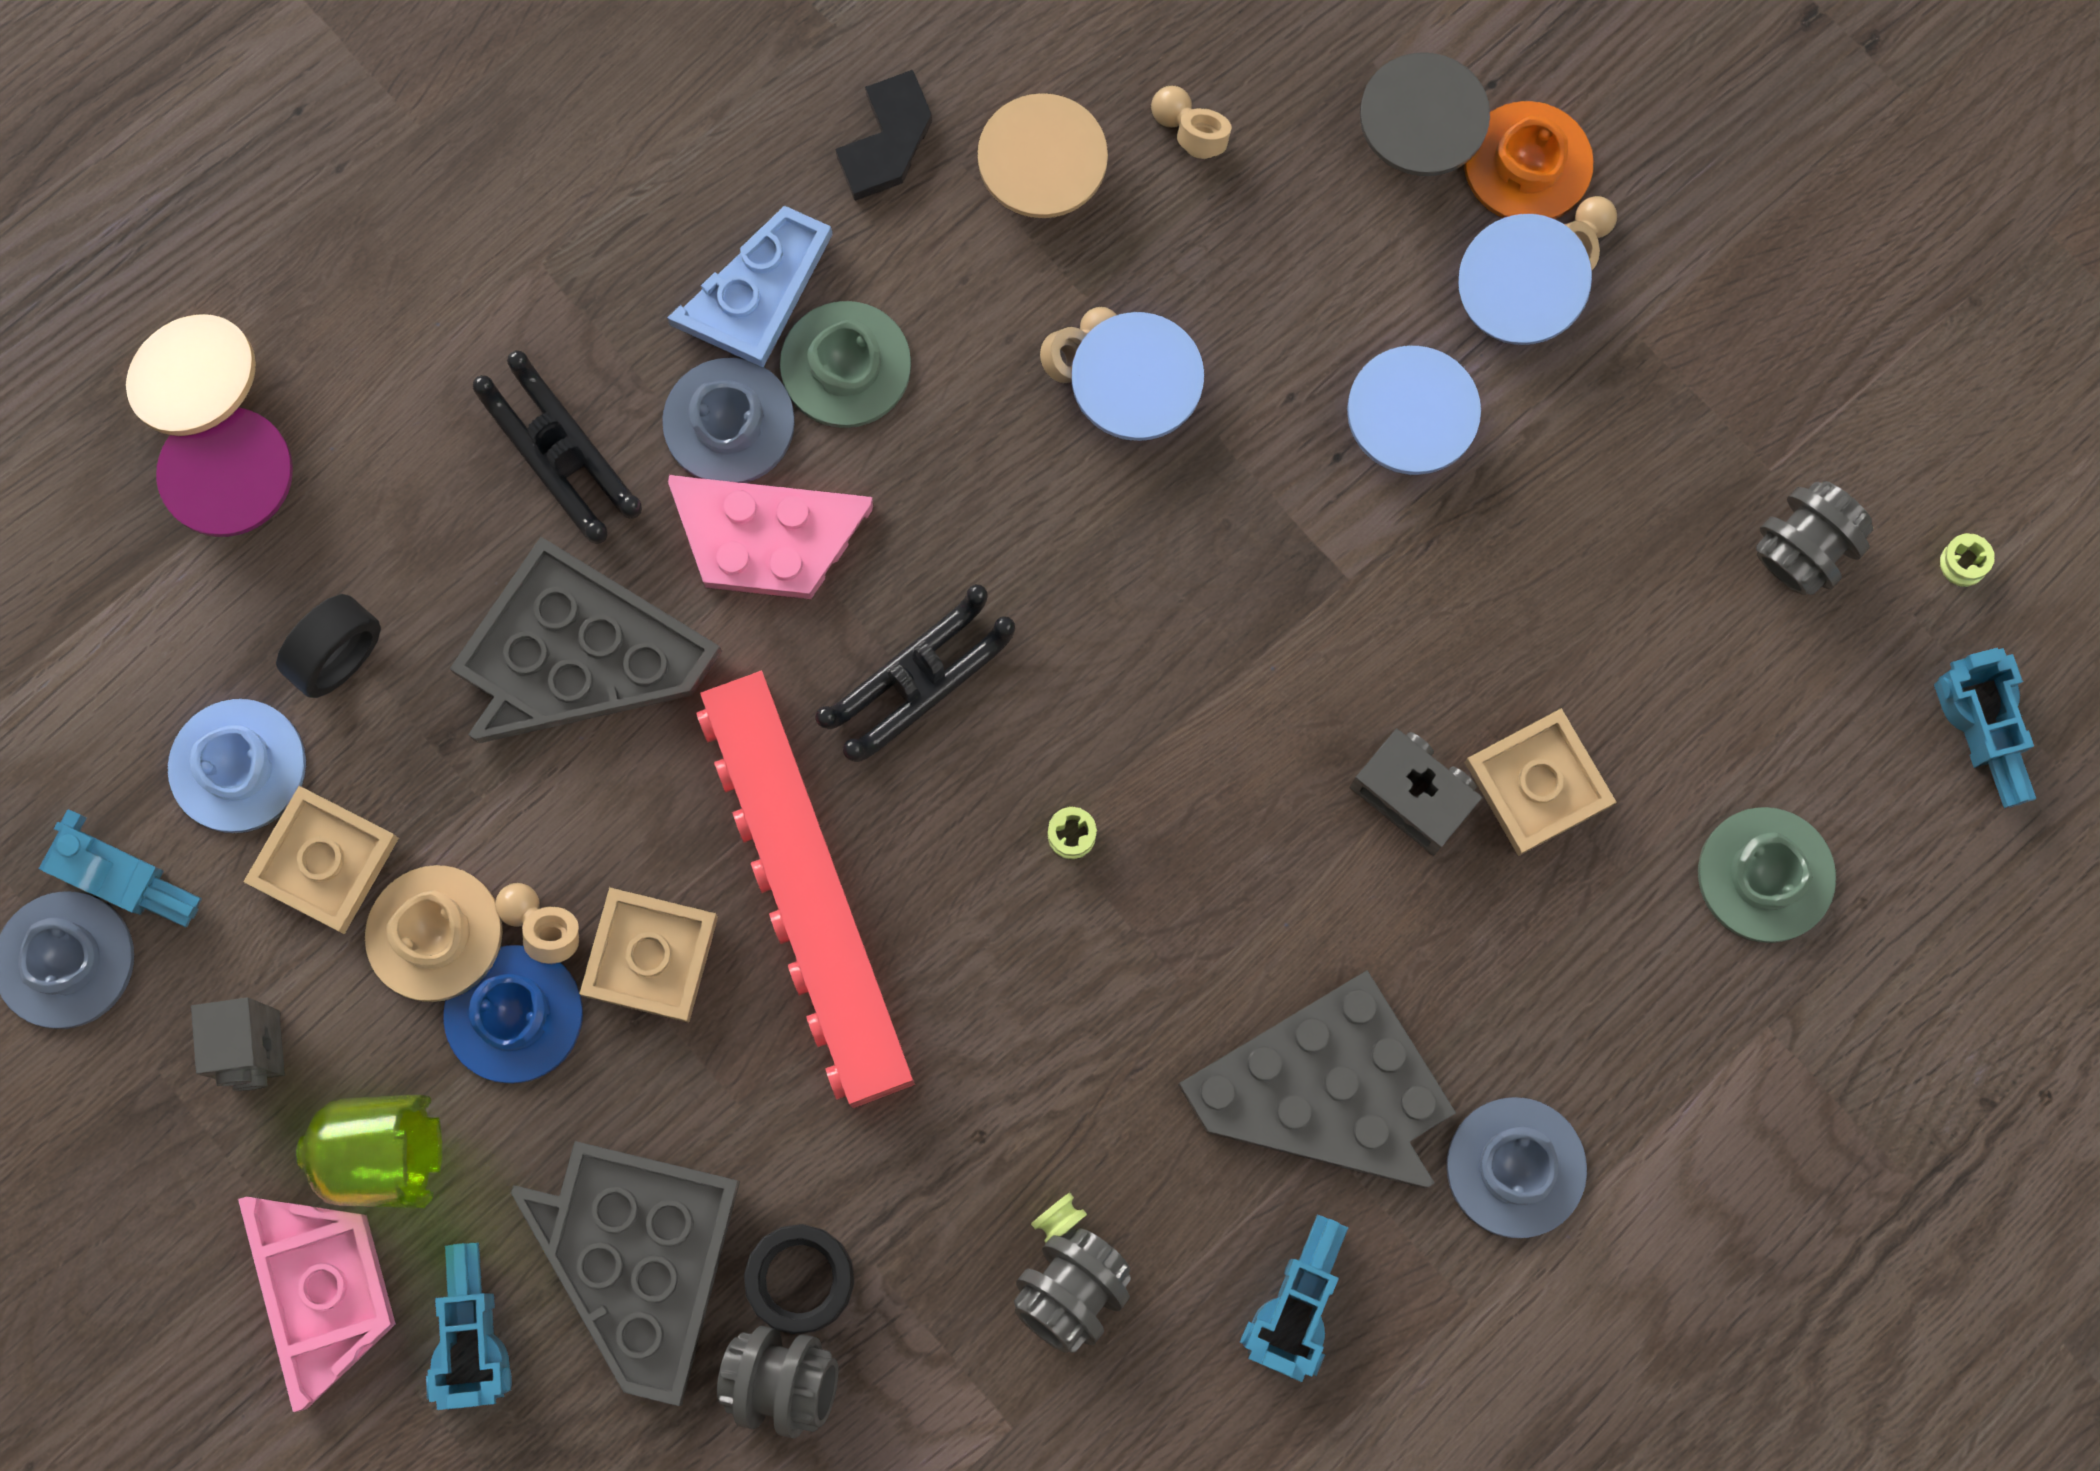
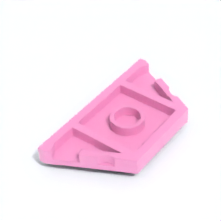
(765, 535)
(318, 1290)

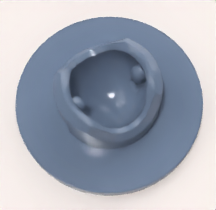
(728, 421)
(64, 960)
(1516, 1167)

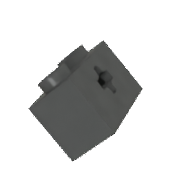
(1432, 815)
(238, 1043)

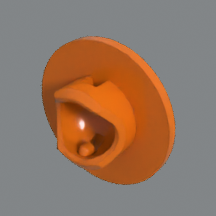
(1531, 162)

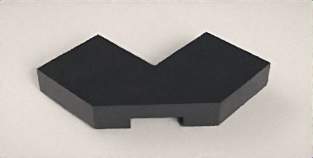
(886, 157)

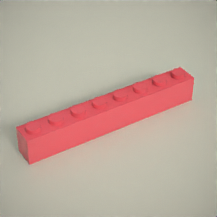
(806, 891)

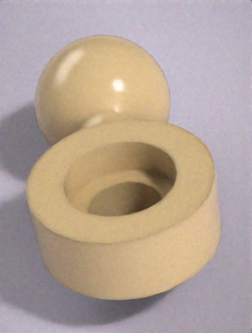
(1200, 130)
(1593, 220)
(1069, 341)
(519, 906)

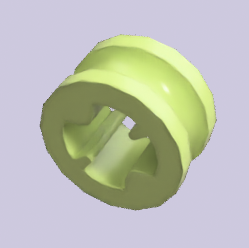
(1973, 574)
(1085, 842)
(1059, 1218)

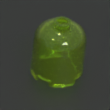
(372, 1151)

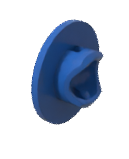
(515, 1019)

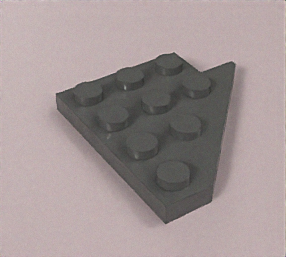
(575, 649)
(1328, 1087)
(636, 1258)

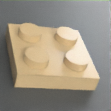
(1540, 782)
(321, 859)
(649, 955)

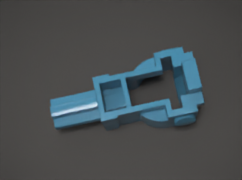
(1999, 742)
(114, 874)
(1307, 1282)
(462, 1311)

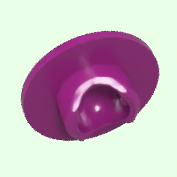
(226, 476)

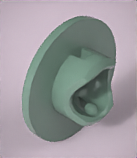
(845, 364)
(1767, 875)

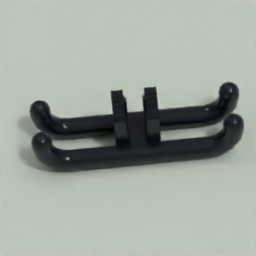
(556, 447)
(918, 677)

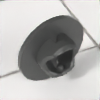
(1424, 114)

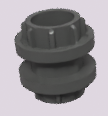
(1814, 538)
(1072, 1290)
(776, 1381)

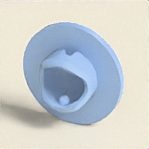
(1525, 279)
(1137, 376)
(1413, 410)
(236, 765)

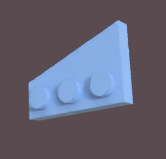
(758, 290)

